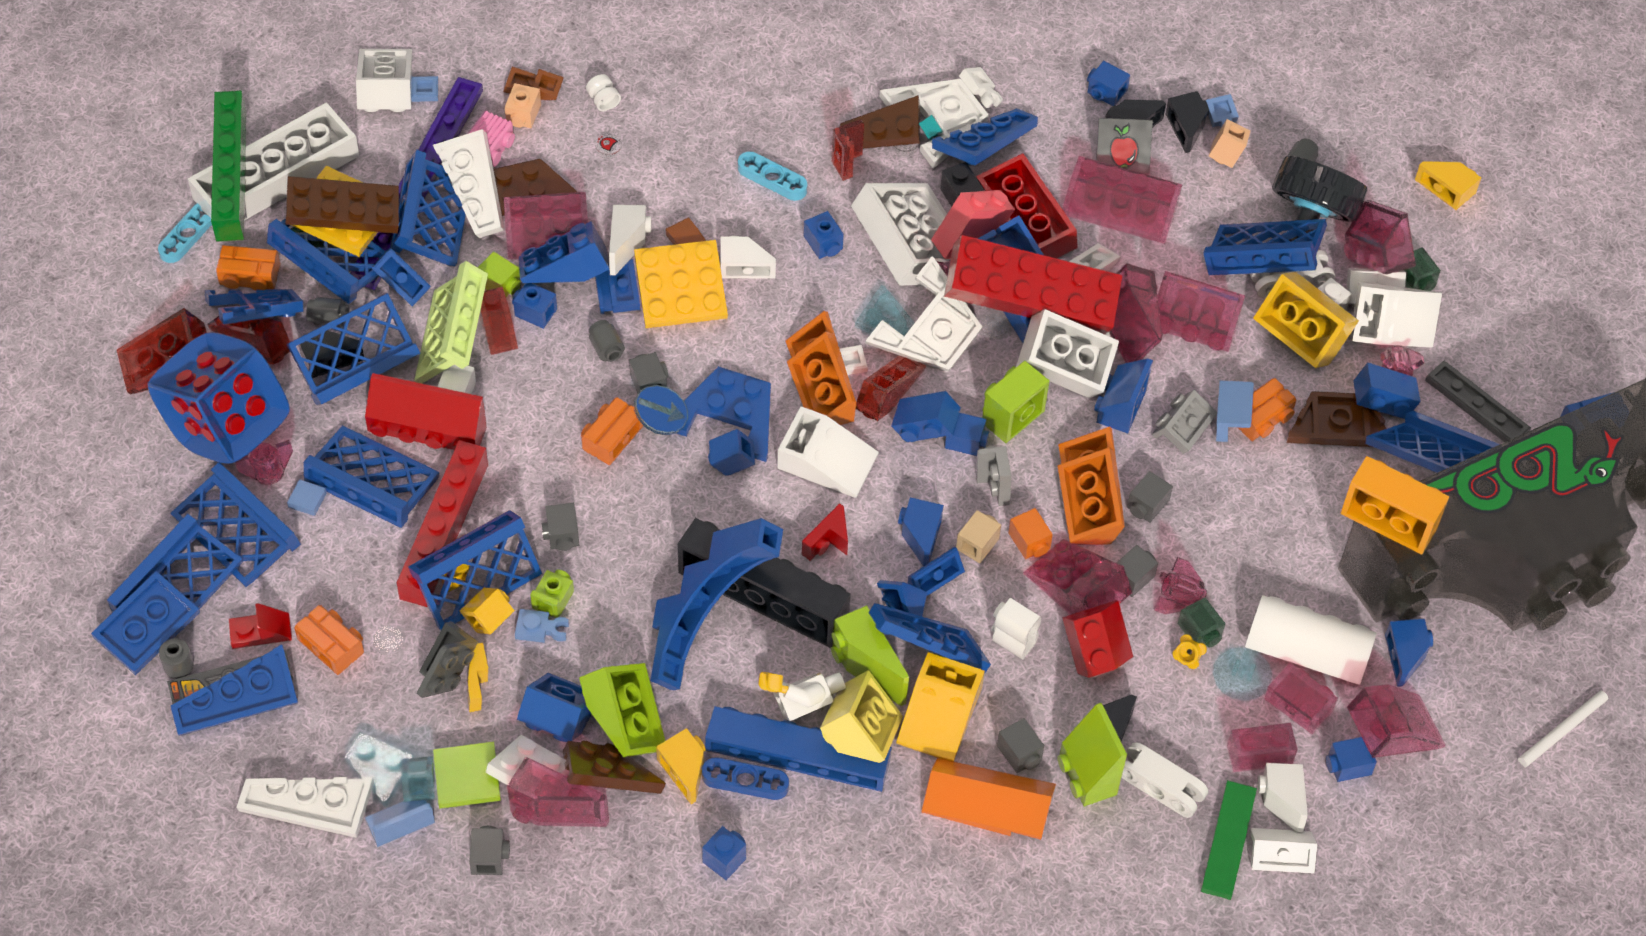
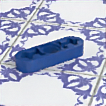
(738, 768)

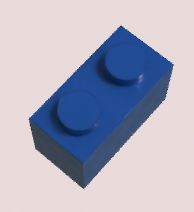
(1386, 390)
(926, 416)

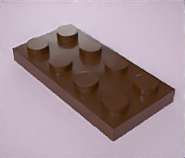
(342, 205)

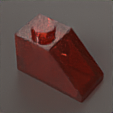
(497, 322)

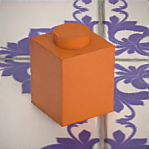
(1030, 534)

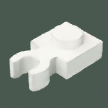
(981, 85)

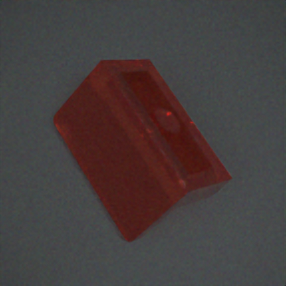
(847, 145)

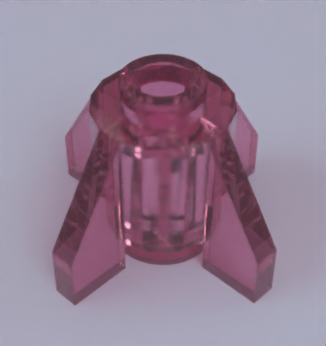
(1401, 359)
(266, 462)
(1180, 588)

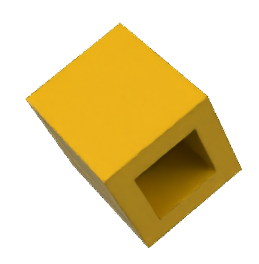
(487, 610)

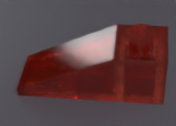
(264, 335)
(887, 386)

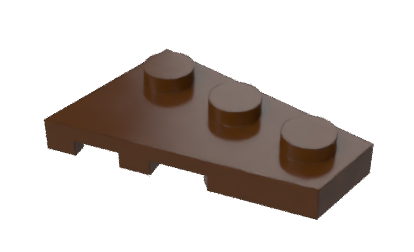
(892, 124)

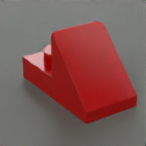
(829, 531)
(265, 627)

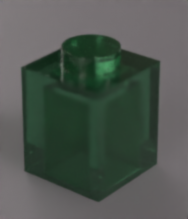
(1424, 274)
(1202, 623)

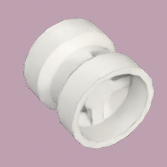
(602, 91)

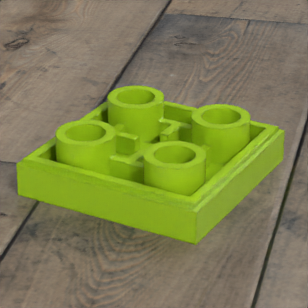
(463, 775)

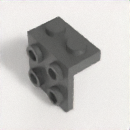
(446, 661)

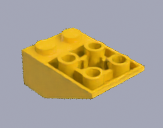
(941, 707)

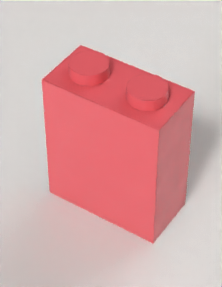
(972, 216)

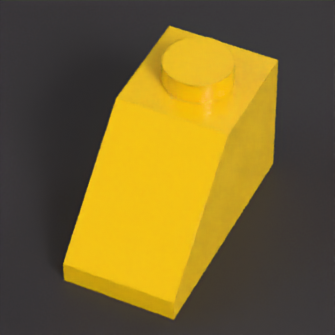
(1449, 181)
(683, 761)

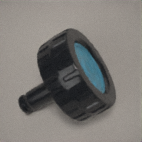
(1319, 190)

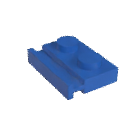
(618, 291)

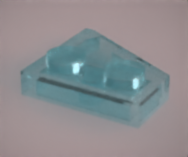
(886, 308)
(377, 759)

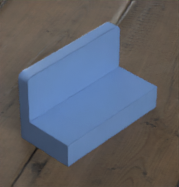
(1234, 407)
(399, 820)

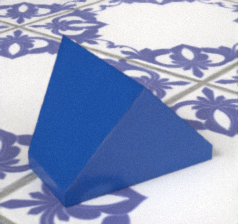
(903, 596)

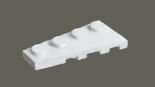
(472, 174)
(320, 804)

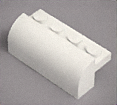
(1311, 639)

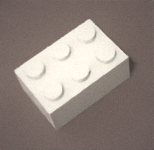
(1068, 353)

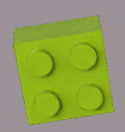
(1015, 401)

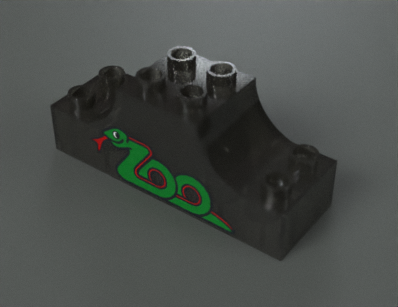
(1521, 523)

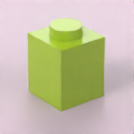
(501, 274)

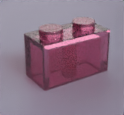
(1301, 698)
(1260, 745)

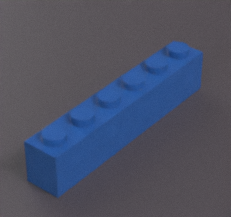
(790, 748)

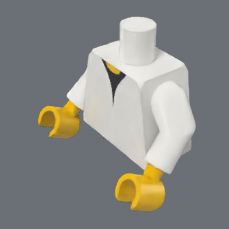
(803, 695)

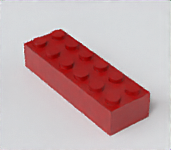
(1030, 283)

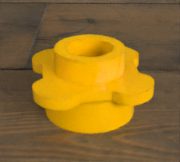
(1181, 654)

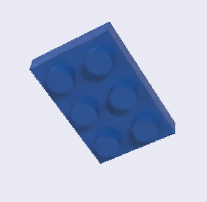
(145, 622)

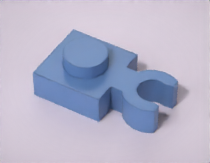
(1222, 109)
(536, 625)

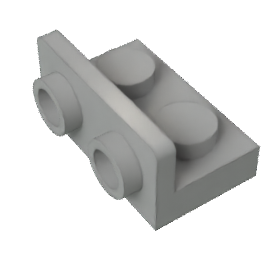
(1185, 420)
(995, 468)

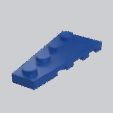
(249, 691)

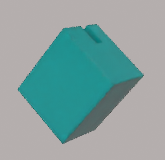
(931, 127)

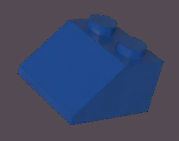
(1123, 395)
(555, 707)

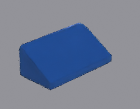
(401, 276)
(938, 572)

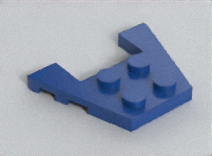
(255, 305)
(736, 401)

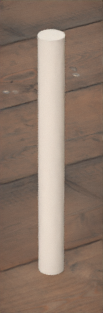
(1563, 728)

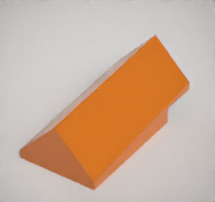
(820, 371)
(1091, 488)
(988, 798)

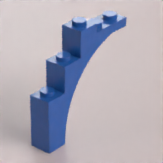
(703, 583)

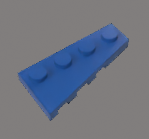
(986, 138)
(930, 634)

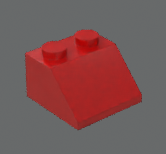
(1098, 639)

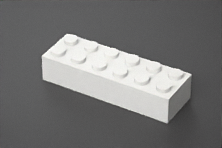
(294, 151)

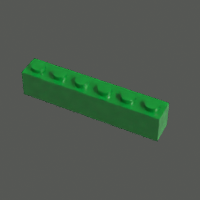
(228, 166)

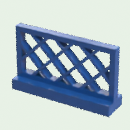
(409, 208)
(1275, 255)
(318, 264)
(356, 374)
(1429, 442)
(358, 489)
(256, 513)
(472, 546)
(170, 550)

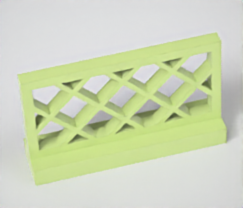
(452, 323)

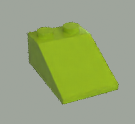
(865, 648)
(624, 707)
(1093, 758)

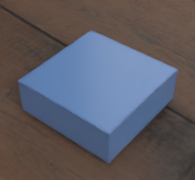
(424, 89)
(307, 497)

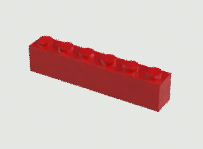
(445, 514)

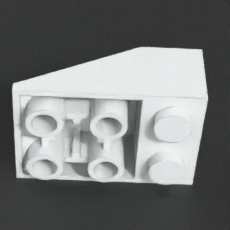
(1395, 315)
(825, 453)

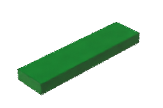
(1228, 840)

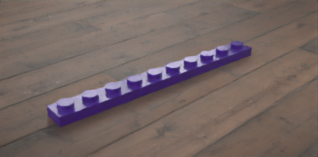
(446, 126)

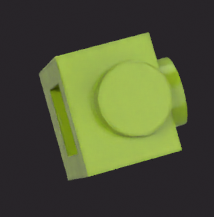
(554, 599)

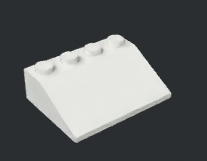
(901, 225)

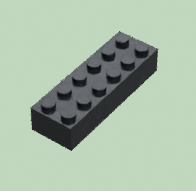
(775, 588)

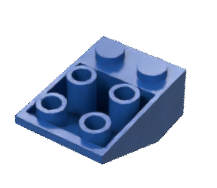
(566, 258)

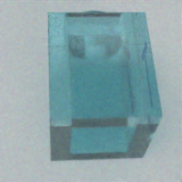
(418, 778)

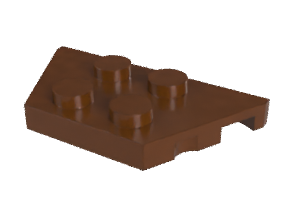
(528, 179)
(1335, 420)
(607, 768)

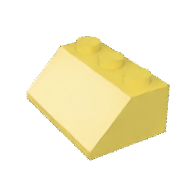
(862, 720)

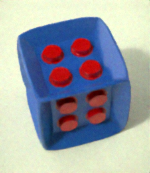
(219, 397)

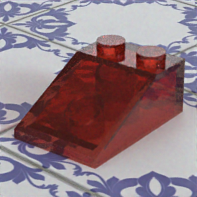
(153, 348)

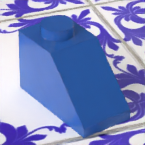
(921, 527)
(1407, 646)

